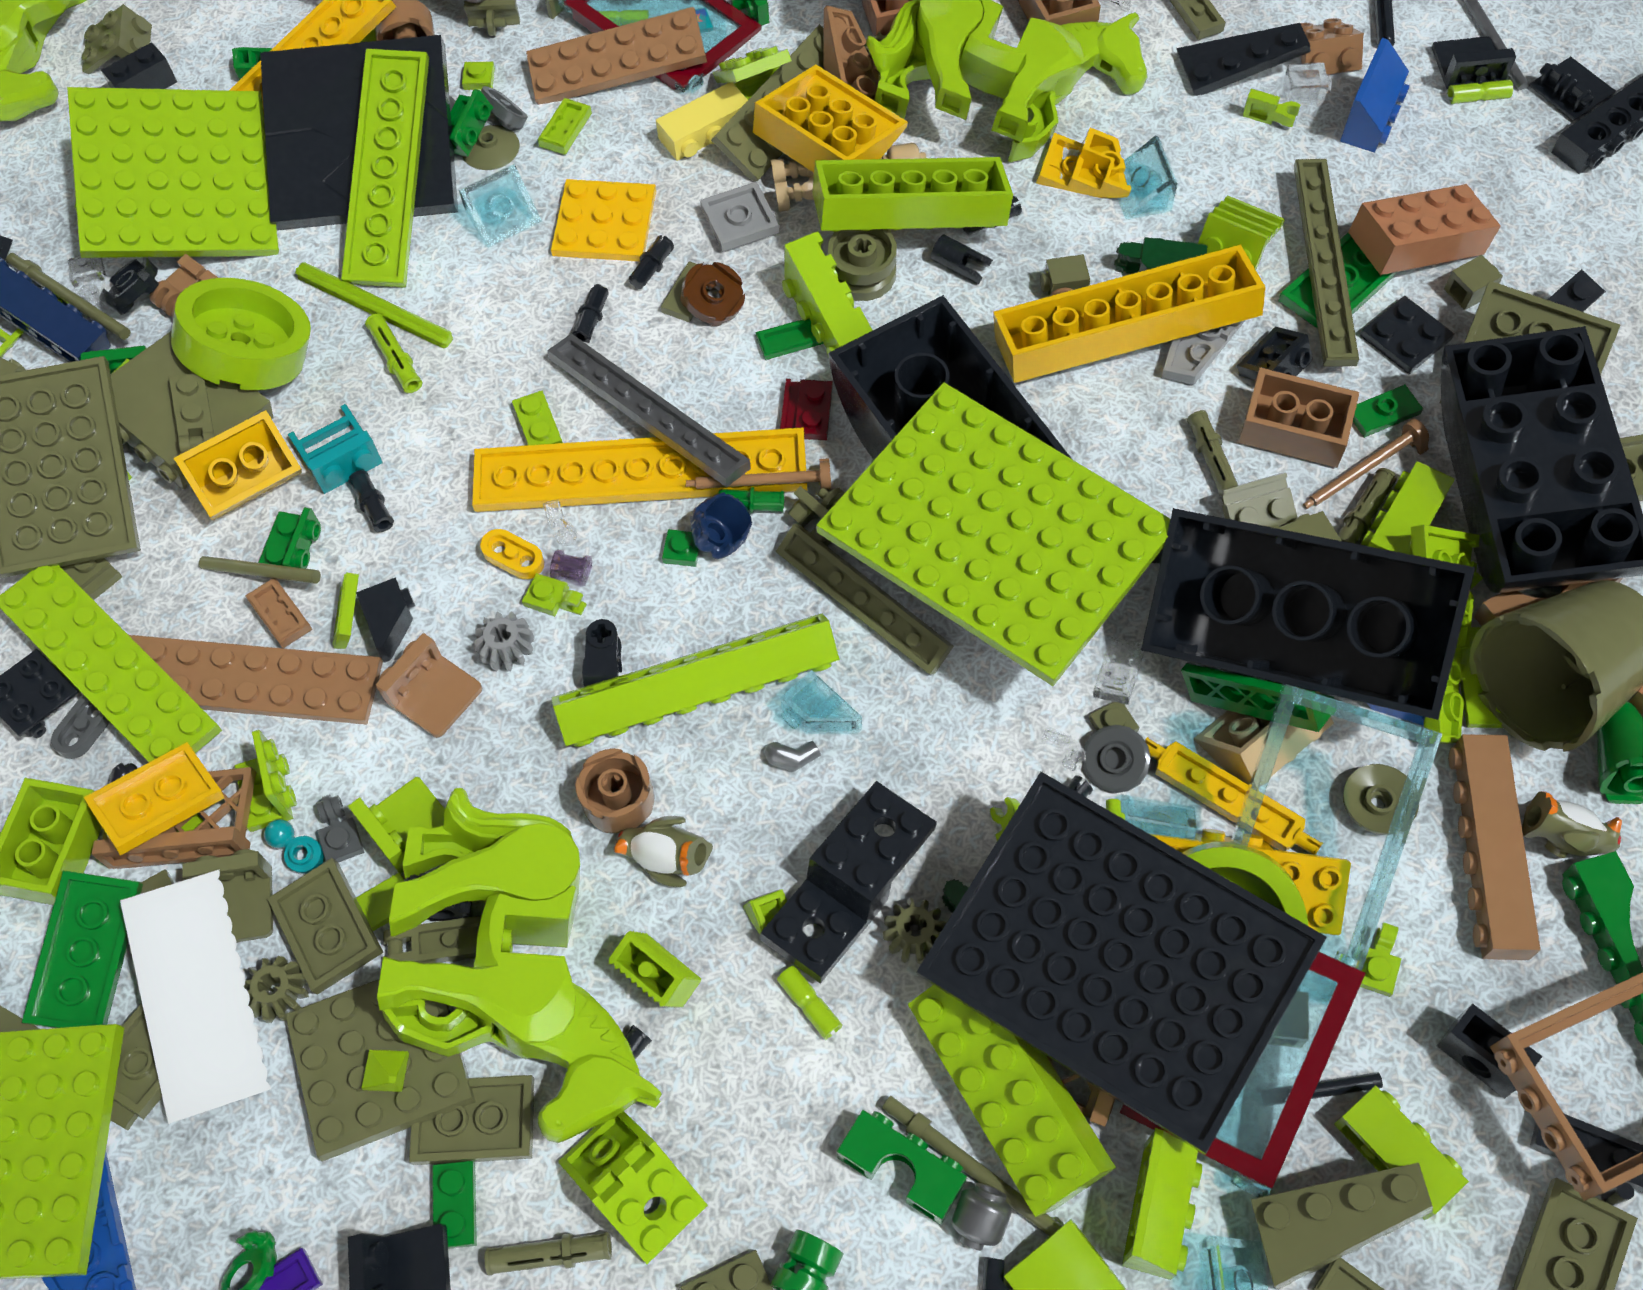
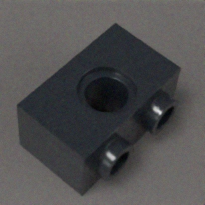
(1469, 1045)

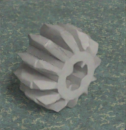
(508, 650)

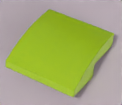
(1063, 1263)

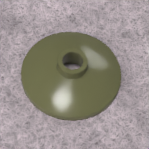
(496, 153)
(1373, 782)

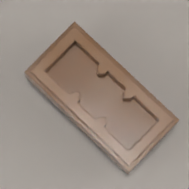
(278, 612)

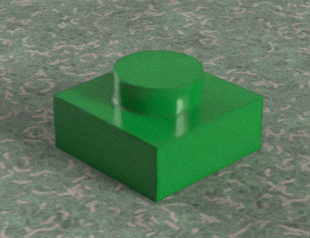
(680, 549)

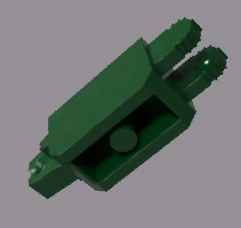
(1154, 253)

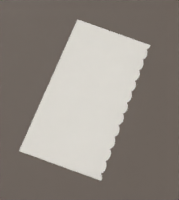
(194, 996)

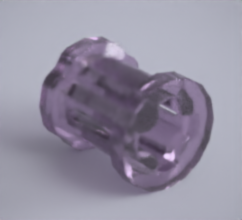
(570, 567)

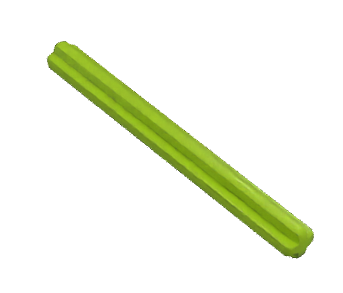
(374, 304)

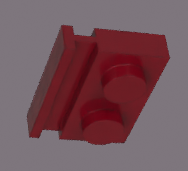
(807, 407)

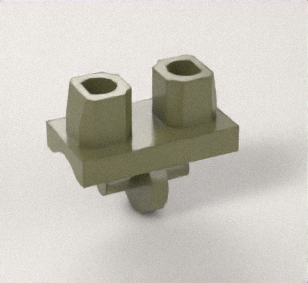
(492, 14)
(807, 507)

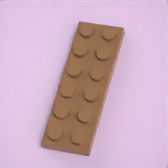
(616, 56)

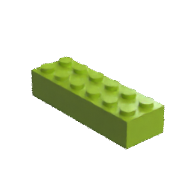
(911, 193)
(1016, 1102)

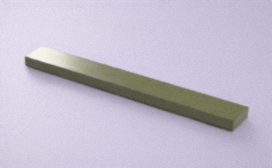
(1325, 263)

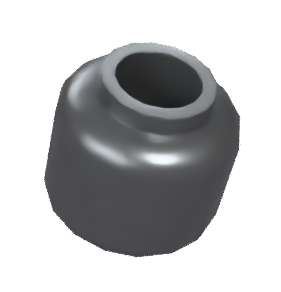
(981, 1216)

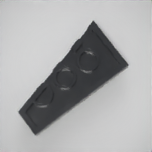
(1233, 58)

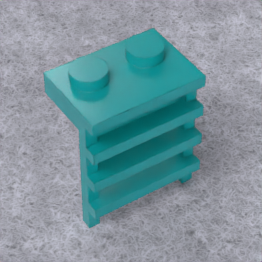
(342, 456)

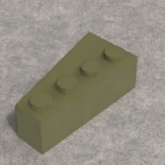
(1332, 1219)

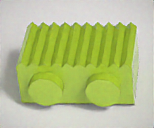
(654, 970)

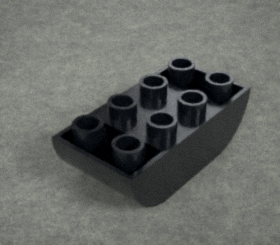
(1539, 462)

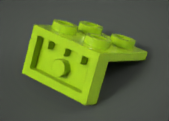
(270, 794)
(392, 817)

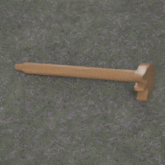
(1413, 434)
(821, 475)

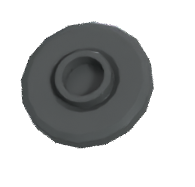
(1116, 759)

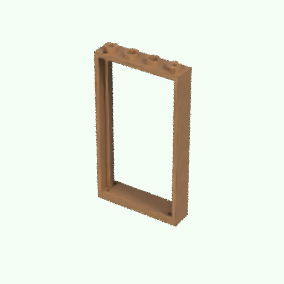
(1538, 1100)

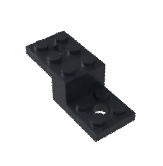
(848, 881)

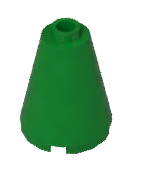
(1621, 756)

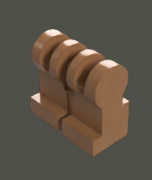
(168, 290)

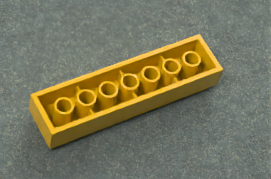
(1128, 313)

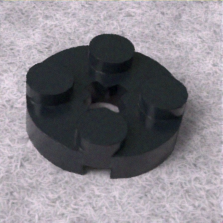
(130, 284)

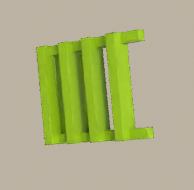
(1240, 224)

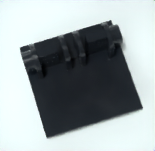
(1571, 87)
(31, 693)

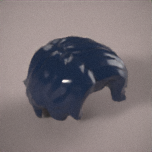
(720, 525)

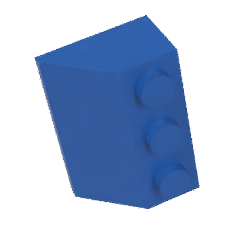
(1377, 100)

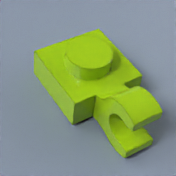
(1265, 108)
(550, 594)
(1379, 965)

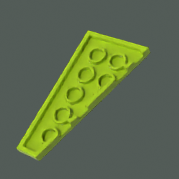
(1454, 548)

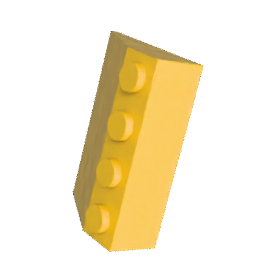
(825, 120)

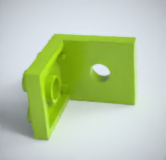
(621, 1173)

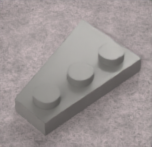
(1194, 353)

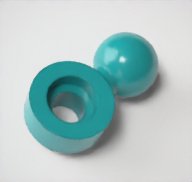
(281, 835)

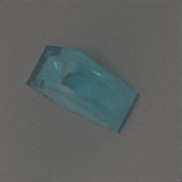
(818, 708)

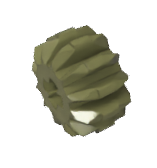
(901, 935)
(290, 988)

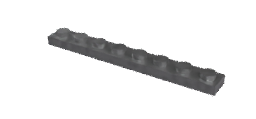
(650, 410)

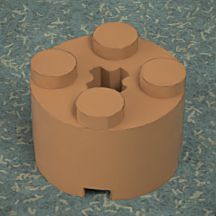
(406, 21)
(611, 771)

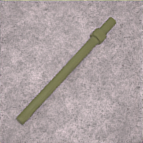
(35, 273)
(921, 1127)

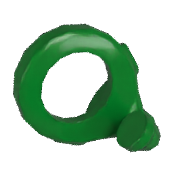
(261, 1255)

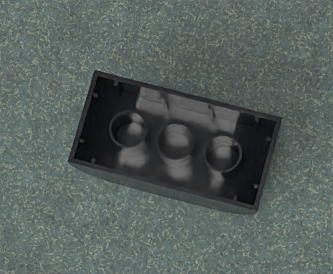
(903, 363)
(1308, 611)

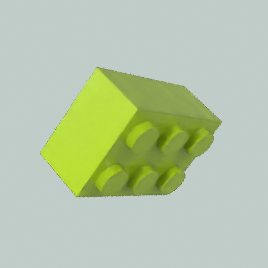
(42, 837)

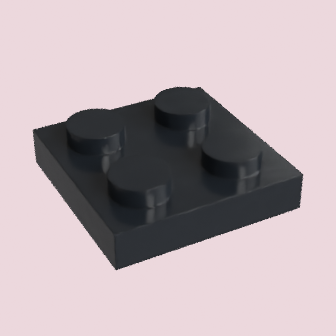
(1407, 334)

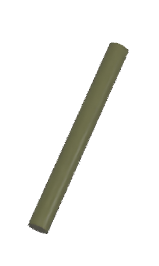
(260, 569)

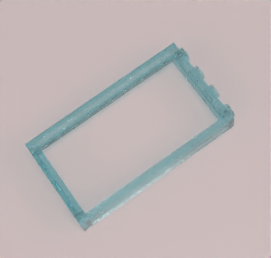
(1404, 813)

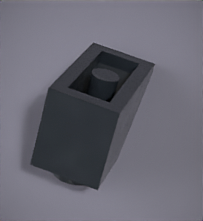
(387, 615)

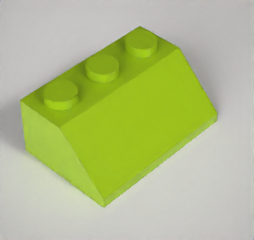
(1162, 1206)

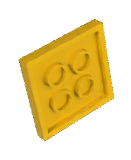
(603, 220)

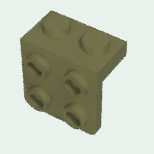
(117, 34)
(246, 889)

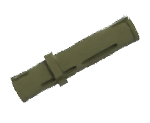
(1200, 426)
(1359, 519)
(548, 1253)

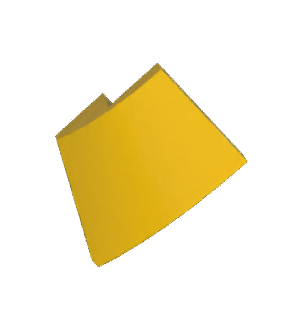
(1095, 170)

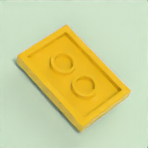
(153, 798)

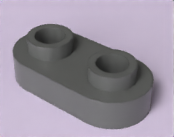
(509, 113)
(78, 724)

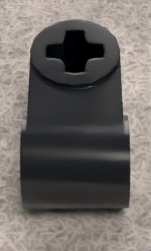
(601, 659)

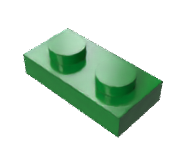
(456, 1202)

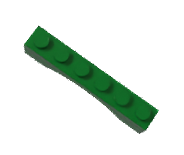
(1604, 898)

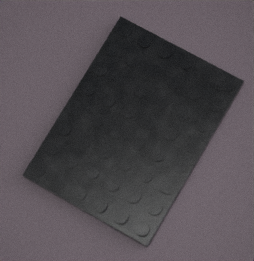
(1122, 960)

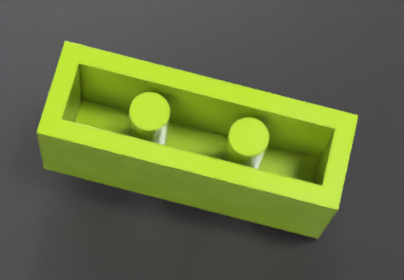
(1393, 1141)

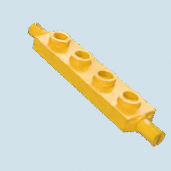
(1226, 796)

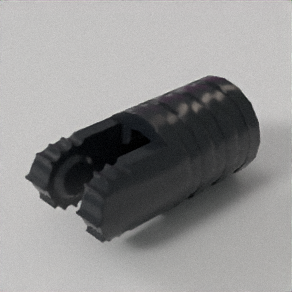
(956, 255)

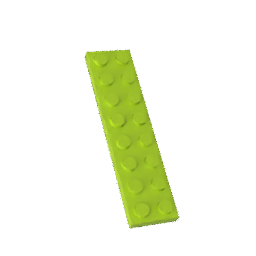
(385, 168)
(106, 664)

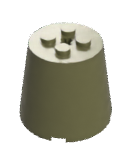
(1562, 663)

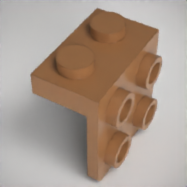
(1335, 45)
(428, 687)

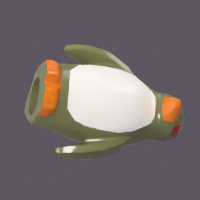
(1570, 827)
(665, 849)

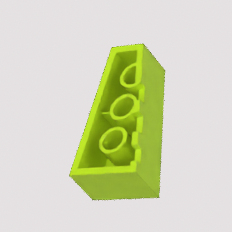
(820, 295)
(1415, 505)

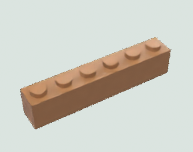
(1494, 848)

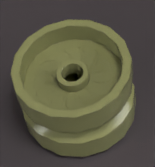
(865, 261)

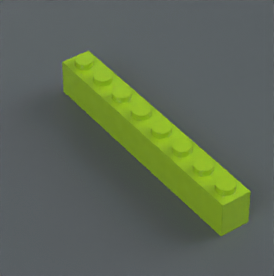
(695, 679)

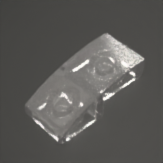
(88, 279)

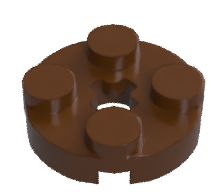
(706, 308)

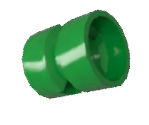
(808, 1264)

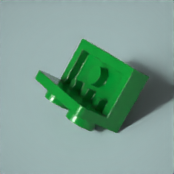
(468, 120)

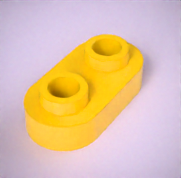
(515, 553)

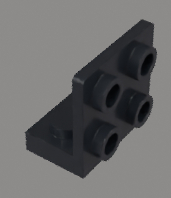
(1472, 61)
(400, 1261)

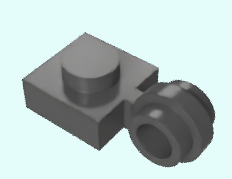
(341, 838)

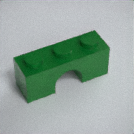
(874, 1142)

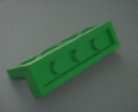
(1245, 696)

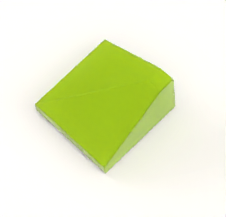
(763, 909)
(385, 1070)

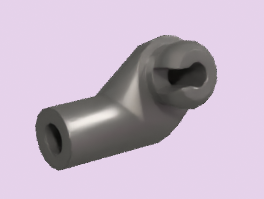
(790, 758)

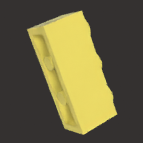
(698, 121)

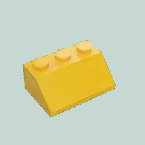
(238, 465)

